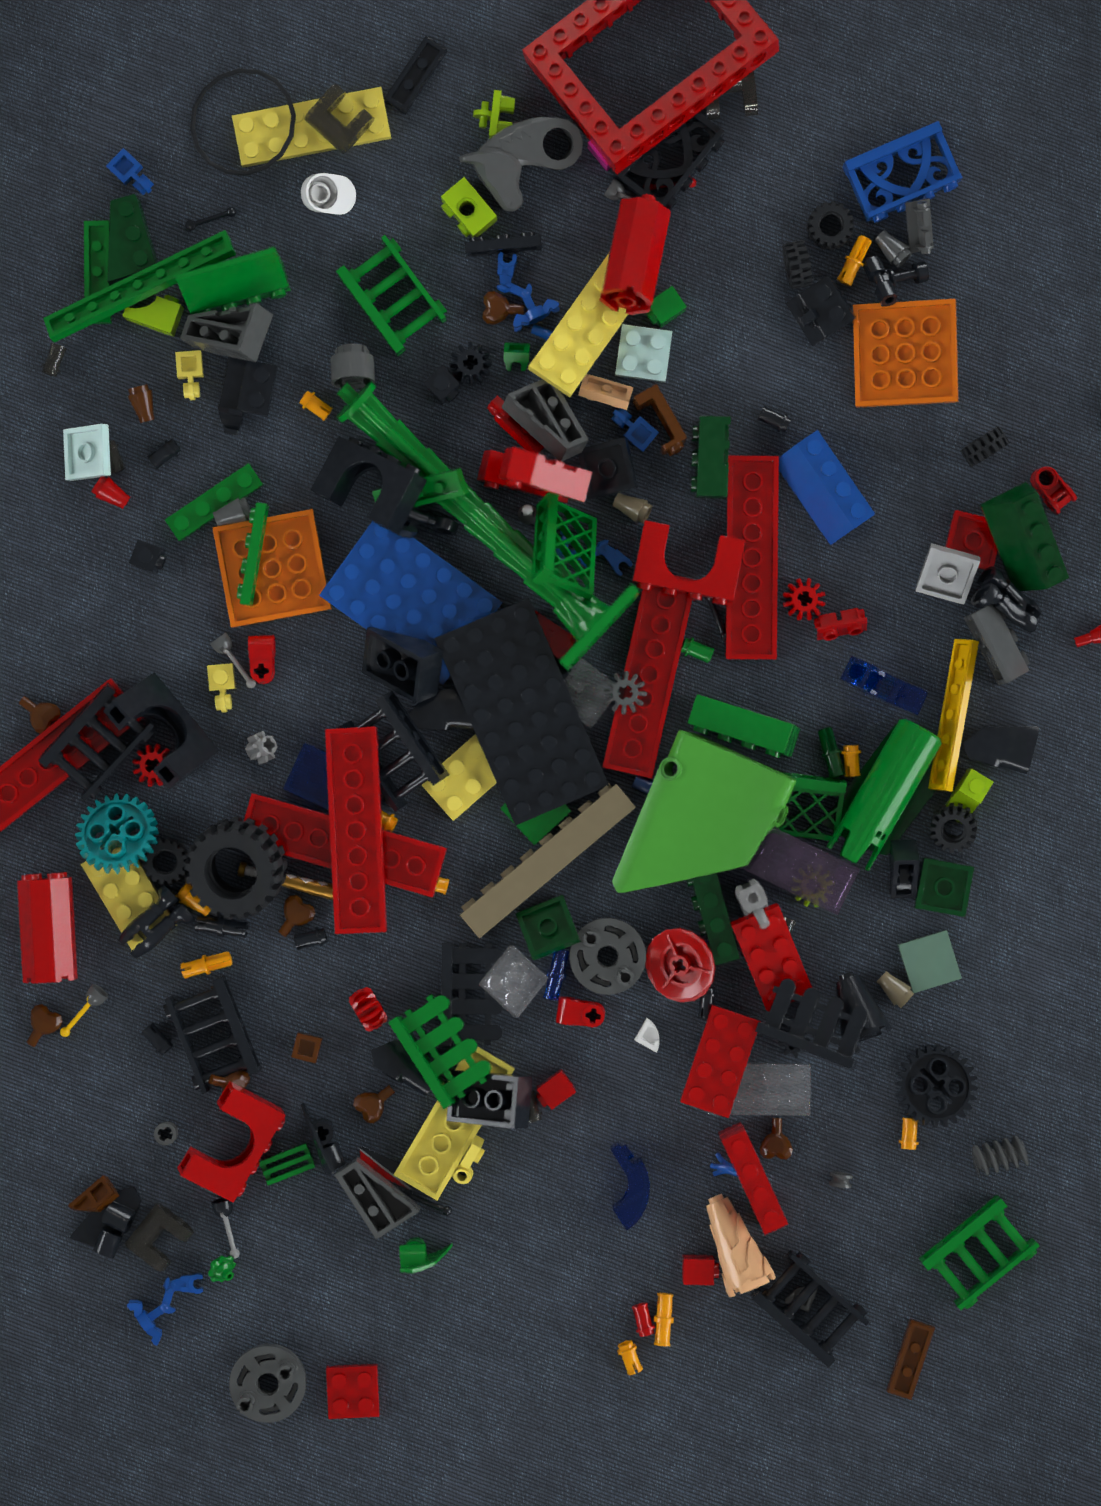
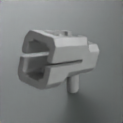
(753, 900)

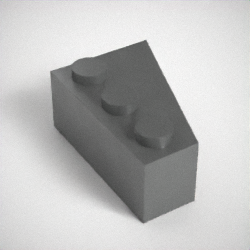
(229, 333)
(547, 418)
(375, 1197)

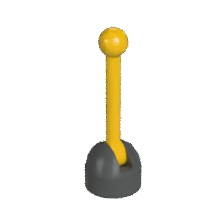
(95, 996)

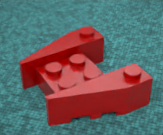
(533, 474)

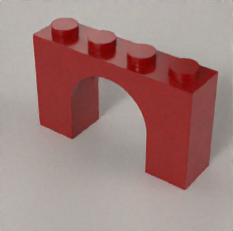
(717, 584)
(229, 1176)
(753, 1178)

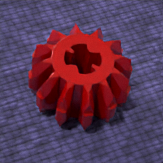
(796, 604)
(144, 763)
(368, 1009)

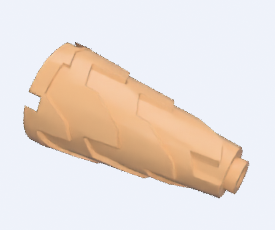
(737, 1251)

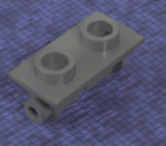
(919, 226)

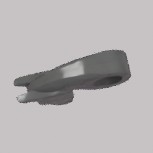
(520, 144)

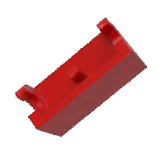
(558, 639)

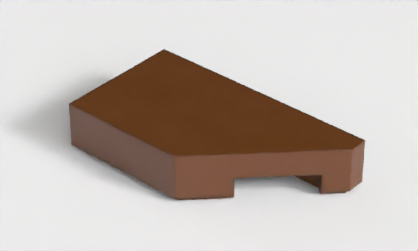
(95, 1197)

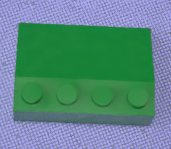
(234, 282)

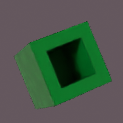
(666, 307)

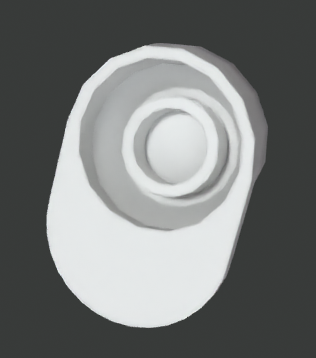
(328, 193)

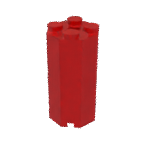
(635, 255)
(47, 928)

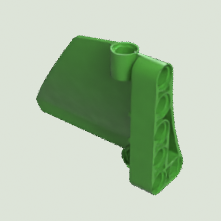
(703, 816)

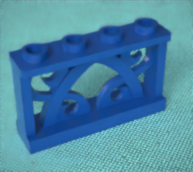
(921, 143)

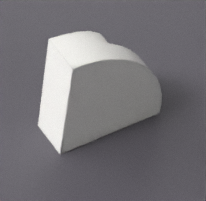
(648, 1035)

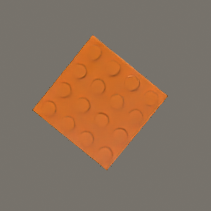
(905, 353)
(288, 573)

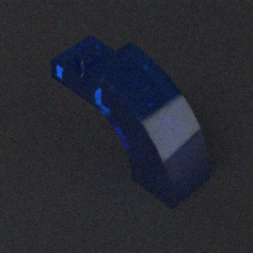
(884, 686)
(634, 1202)

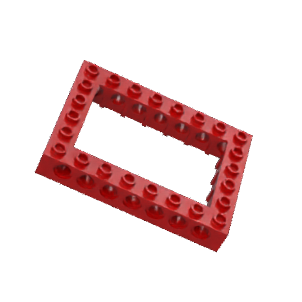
(623, 146)

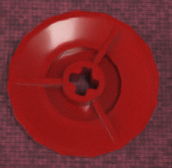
(666, 971)

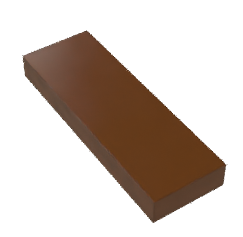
(910, 1359)

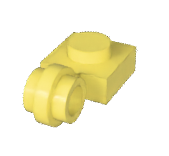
(190, 366)
(222, 678)
(472, 1155)

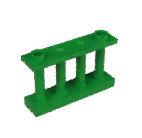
(367, 297)
(974, 1227)

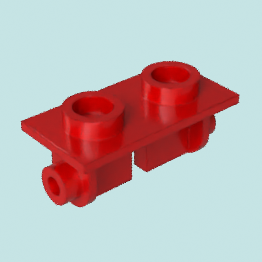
(852, 623)

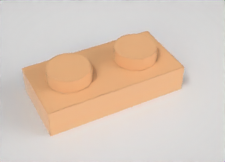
(605, 391)

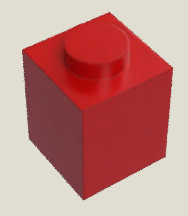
(555, 1090)
(699, 1270)

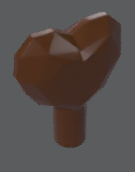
(498, 308)
(41, 714)
(296, 914)
(43, 1023)
(240, 1078)
(372, 1104)
(776, 1142)

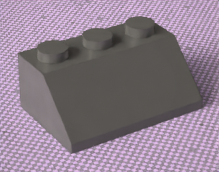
(997, 644)

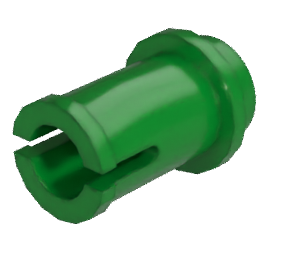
(697, 650)

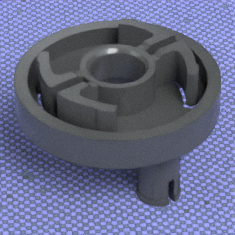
(621, 973)
(252, 1397)

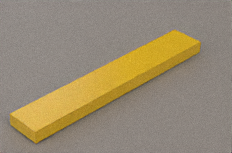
(953, 714)

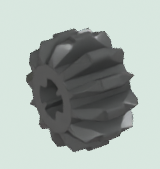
(626, 701)

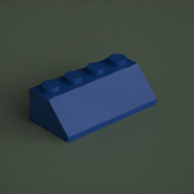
(824, 487)

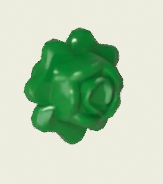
(222, 1269)

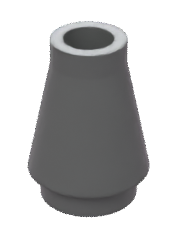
(894, 250)
(233, 512)

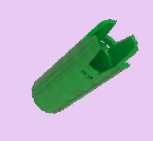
(886, 790)

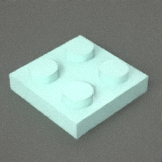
(643, 353)
(87, 452)

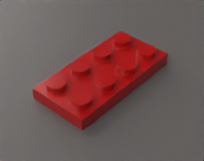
(770, 954)
(720, 1061)

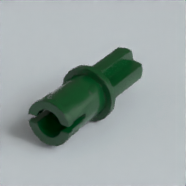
(831, 753)

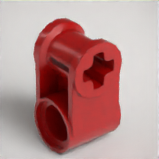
(1053, 490)
(262, 653)
(574, 1012)

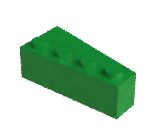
(743, 725)

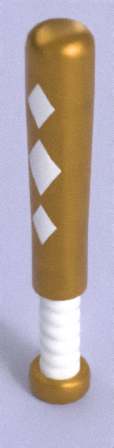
(294, 882)

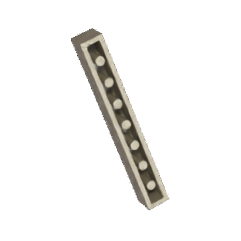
(546, 861)

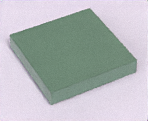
(929, 961)

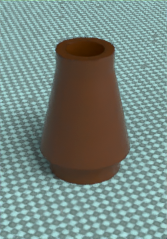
(142, 402)

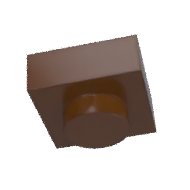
(307, 1047)

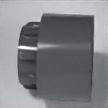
(353, 366)

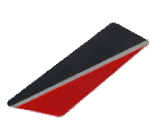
(383, 1165)

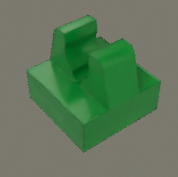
(516, 353)

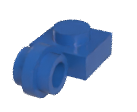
(126, 168)
(639, 433)

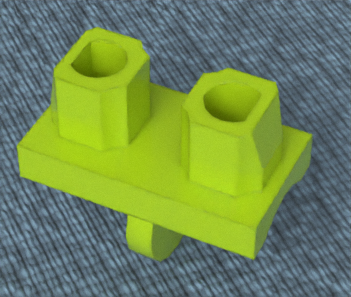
(500, 104)

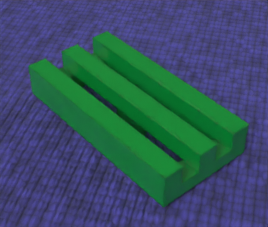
(307, 1156)

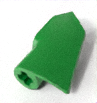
(415, 1257)

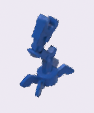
(534, 313)
(611, 555)
(145, 1319)

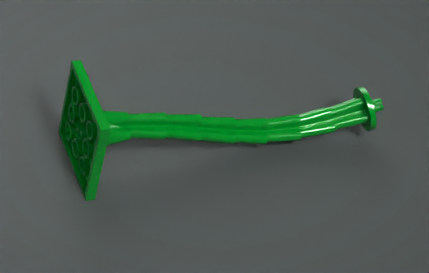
(582, 617)

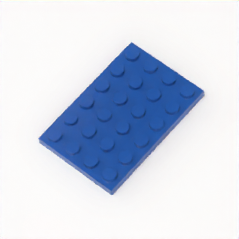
(405, 589)

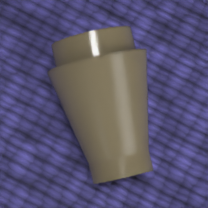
(633, 507)
(896, 990)

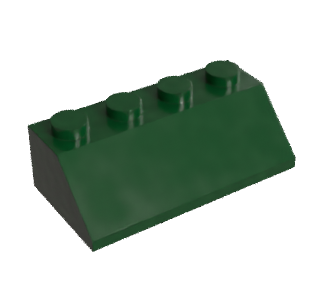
(1024, 539)

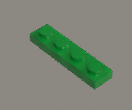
(96, 259)
(439, 487)
(201, 510)
(254, 543)

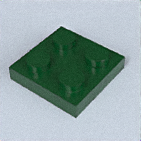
(944, 887)
(548, 927)

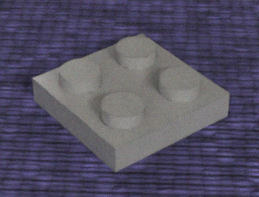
(947, 573)

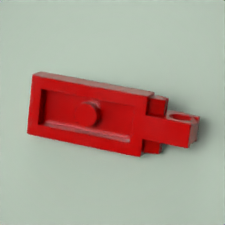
(512, 427)

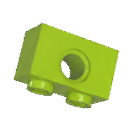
(464, 194)

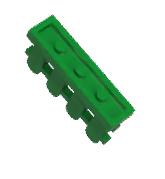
(442, 1063)

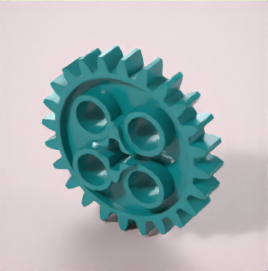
(102, 820)

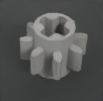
(261, 747)

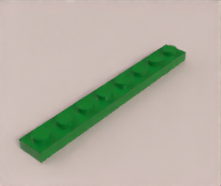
(137, 286)

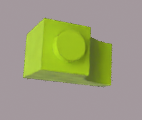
(161, 315)
(970, 790)

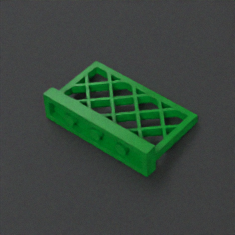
(547, 540)
(815, 785)

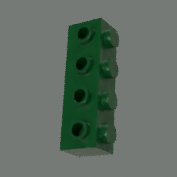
(714, 917)

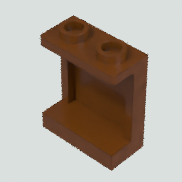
(655, 398)

